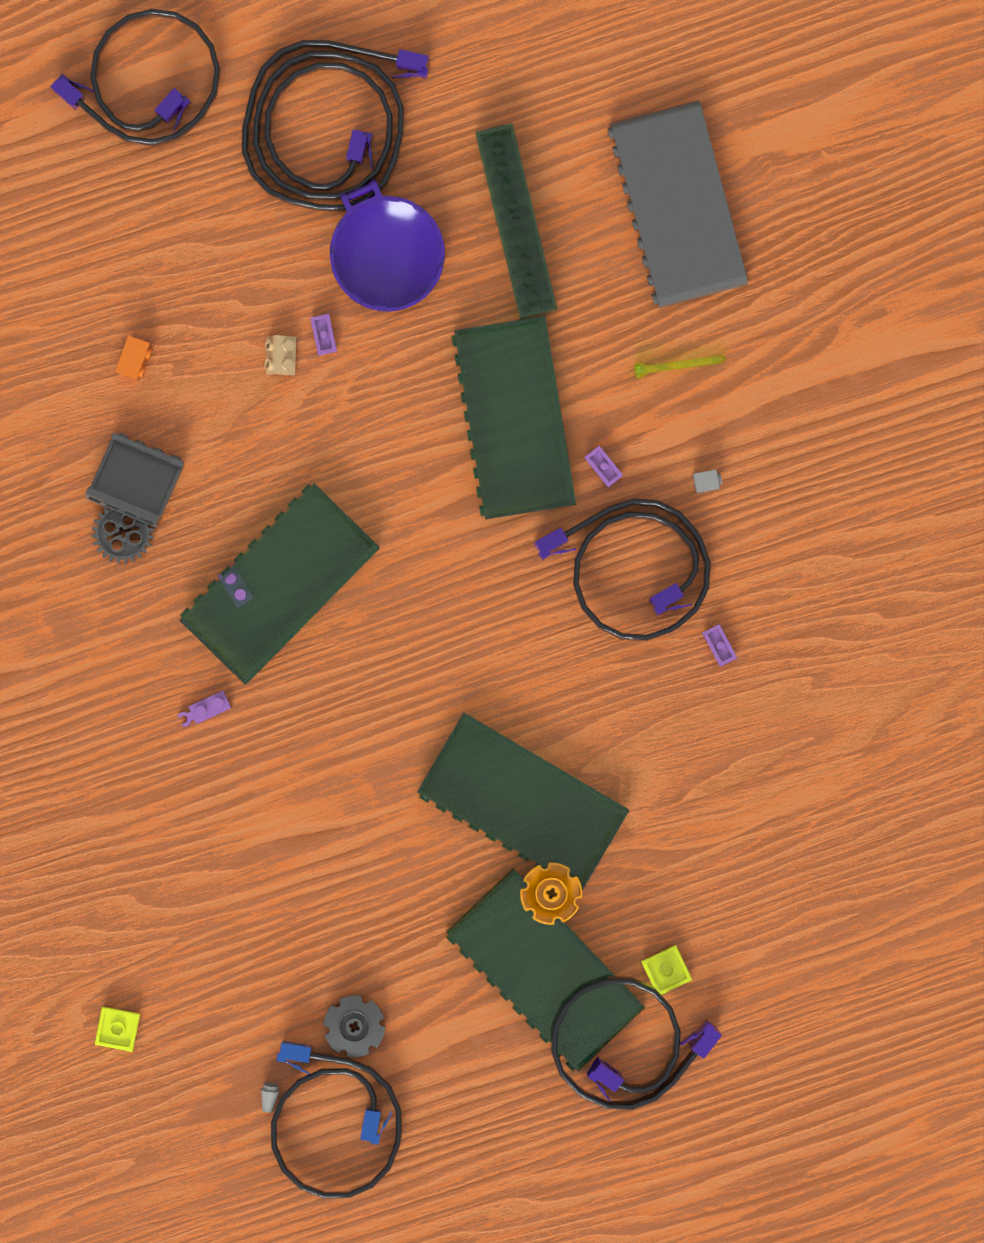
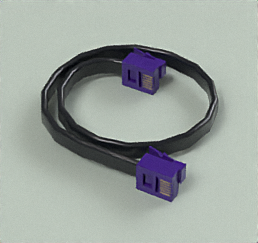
(662, 599)

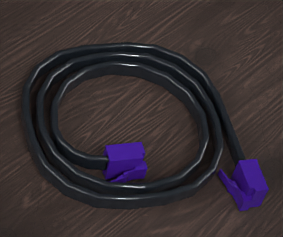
(359, 140)

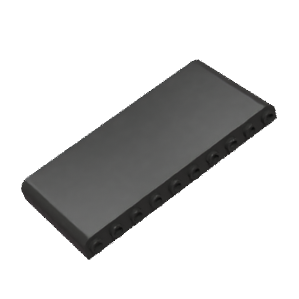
(678, 204)

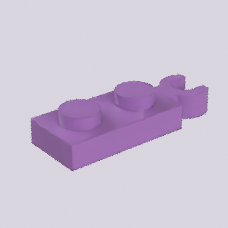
(206, 708)

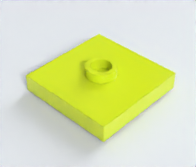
(666, 970)
(117, 1029)

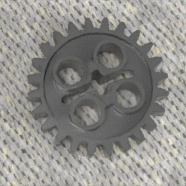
(129, 549)

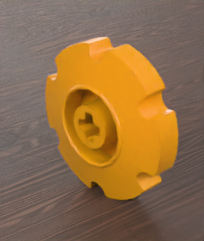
(536, 899)

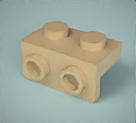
(280, 355)

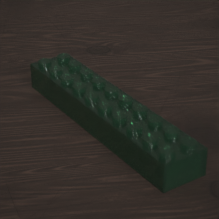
(516, 221)

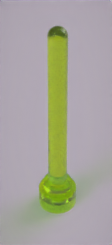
(642, 370)

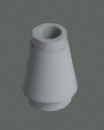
(269, 1096)

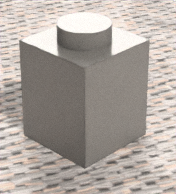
(707, 481)

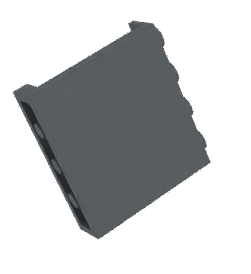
(135, 479)

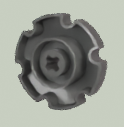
(340, 1034)

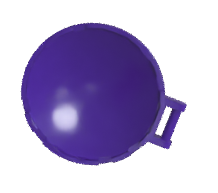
(386, 251)

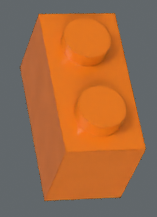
(133, 358)

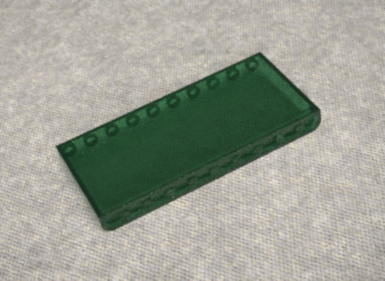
(514, 418)
(285, 580)
(521, 800)
(541, 968)

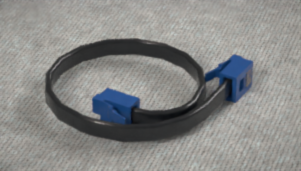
(303, 1053)

